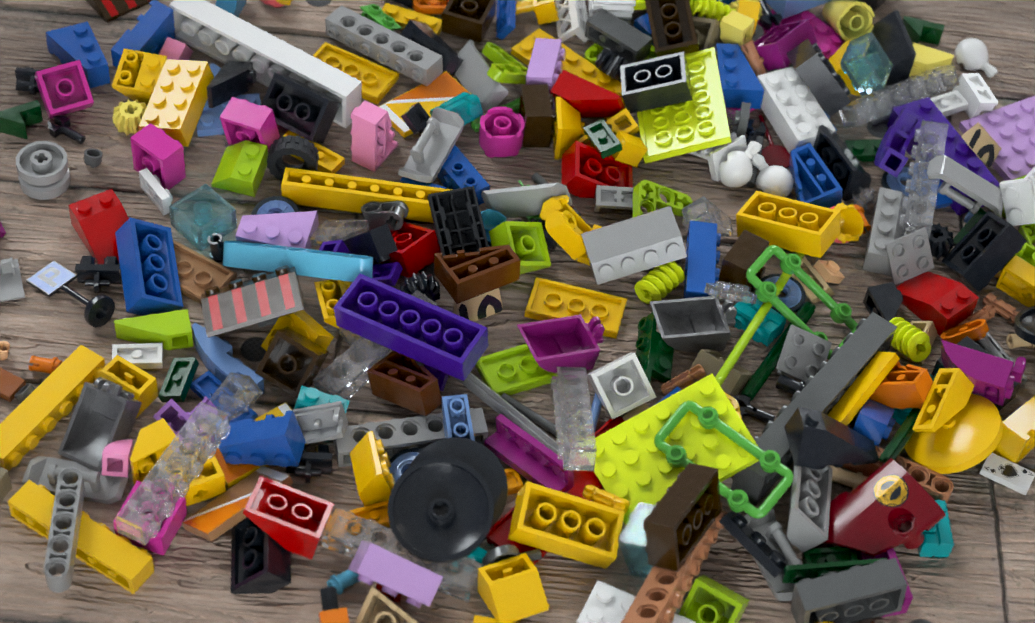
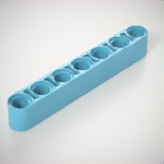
(306, 261)

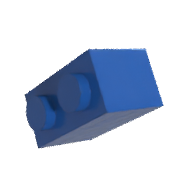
(875, 421)

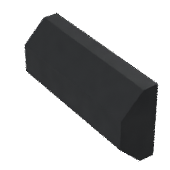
(457, 221)

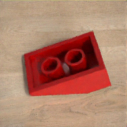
(586, 96)
(585, 169)
(96, 223)
(415, 248)
(938, 300)
(289, 516)

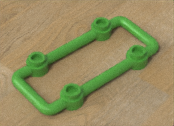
(791, 264)
(709, 419)

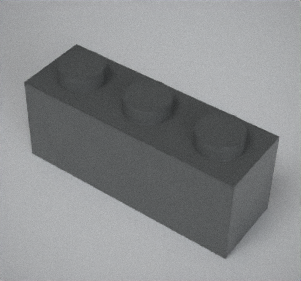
(618, 36)

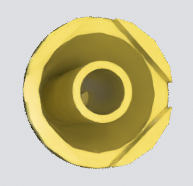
(849, 18)

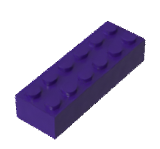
(955, 146)
(411, 326)

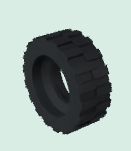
(291, 146)

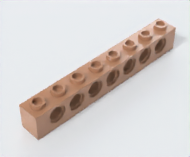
(665, 588)

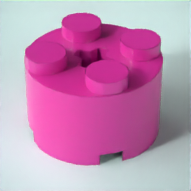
(501, 132)

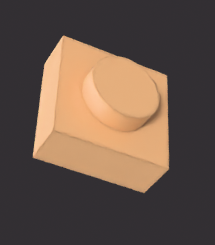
(829, 271)

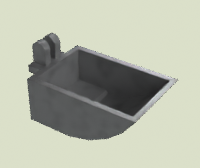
(695, 322)
(100, 417)

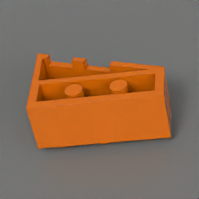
(904, 387)

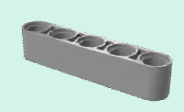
(65, 539)

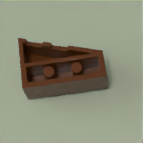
(476, 272)
(405, 383)

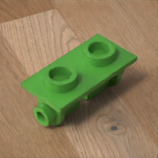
(376, 14)

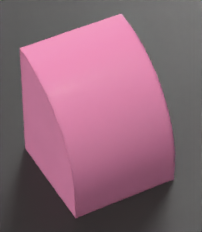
(175, 50)
(117, 458)

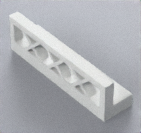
(576, 18)

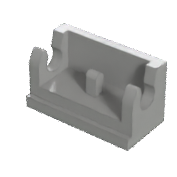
(613, 197)
(322, 422)

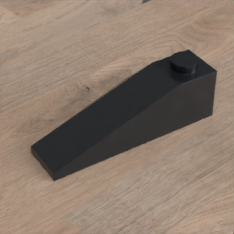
(823, 441)

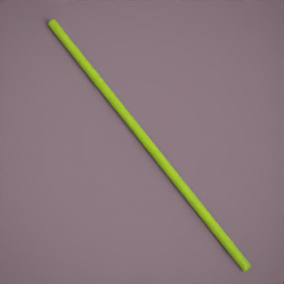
(751, 329)

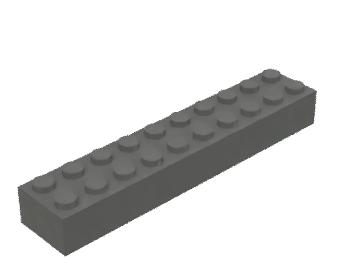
(820, 394)

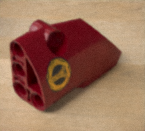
(883, 512)

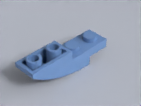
(218, 357)
(457, 417)

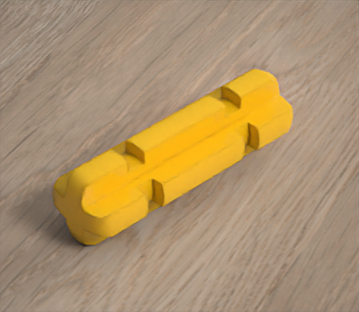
(605, 498)

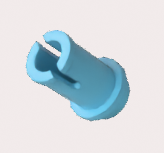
(342, 580)

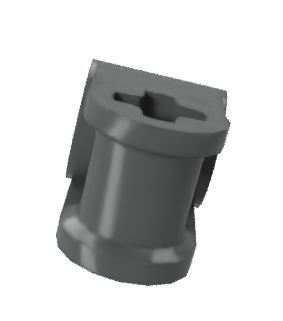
(383, 213)

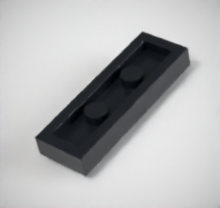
(754, 543)

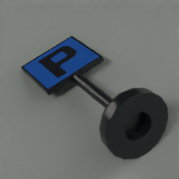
(56, 277)

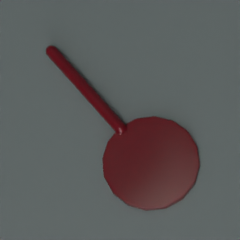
(773, 153)

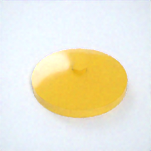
(961, 441)

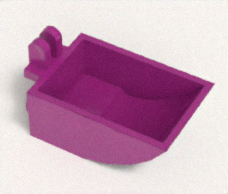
(564, 341)
(990, 374)

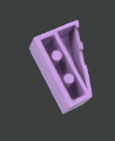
(545, 63)
(279, 229)
(395, 574)

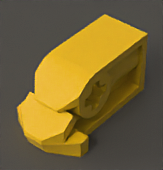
(564, 225)
(1018, 281)

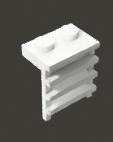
(620, 8)
(718, 154)
(1019, 199)

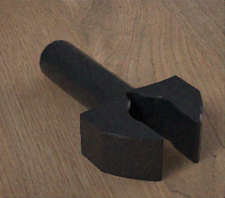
(765, 21)
(63, 128)
(751, 134)
(747, 410)

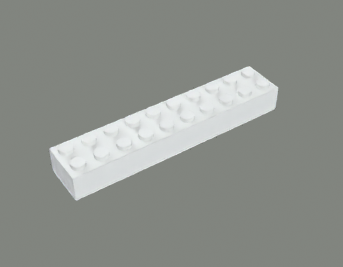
(233, 39)

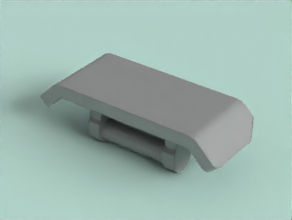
(475, 80)
(433, 146)
(967, 182)
(522, 200)
(97, 486)
(776, 541)

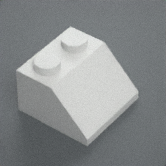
(621, 385)

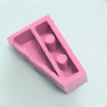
(371, 136)

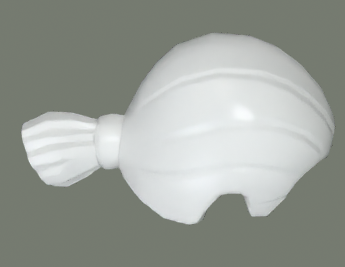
(974, 56)
(738, 167)
(772, 179)

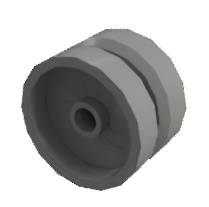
(43, 170)

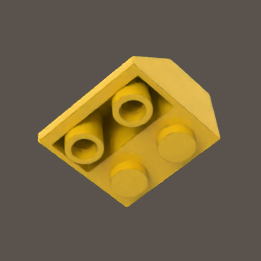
(138, 74)
(328, 295)
(304, 325)
(132, 379)
(149, 448)
(372, 470)
(512, 589)

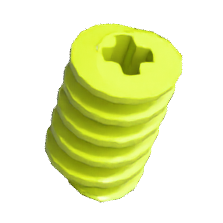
(710, 9)
(659, 282)
(910, 340)

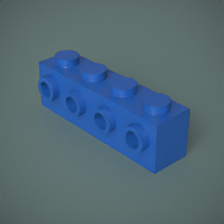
(460, 173)
(701, 258)

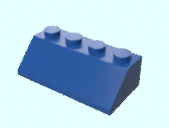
(148, 268)

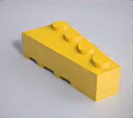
(1018, 433)

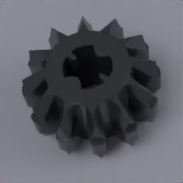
(610, 63)
(940, 241)
(424, 283)

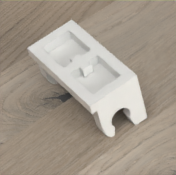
(976, 93)

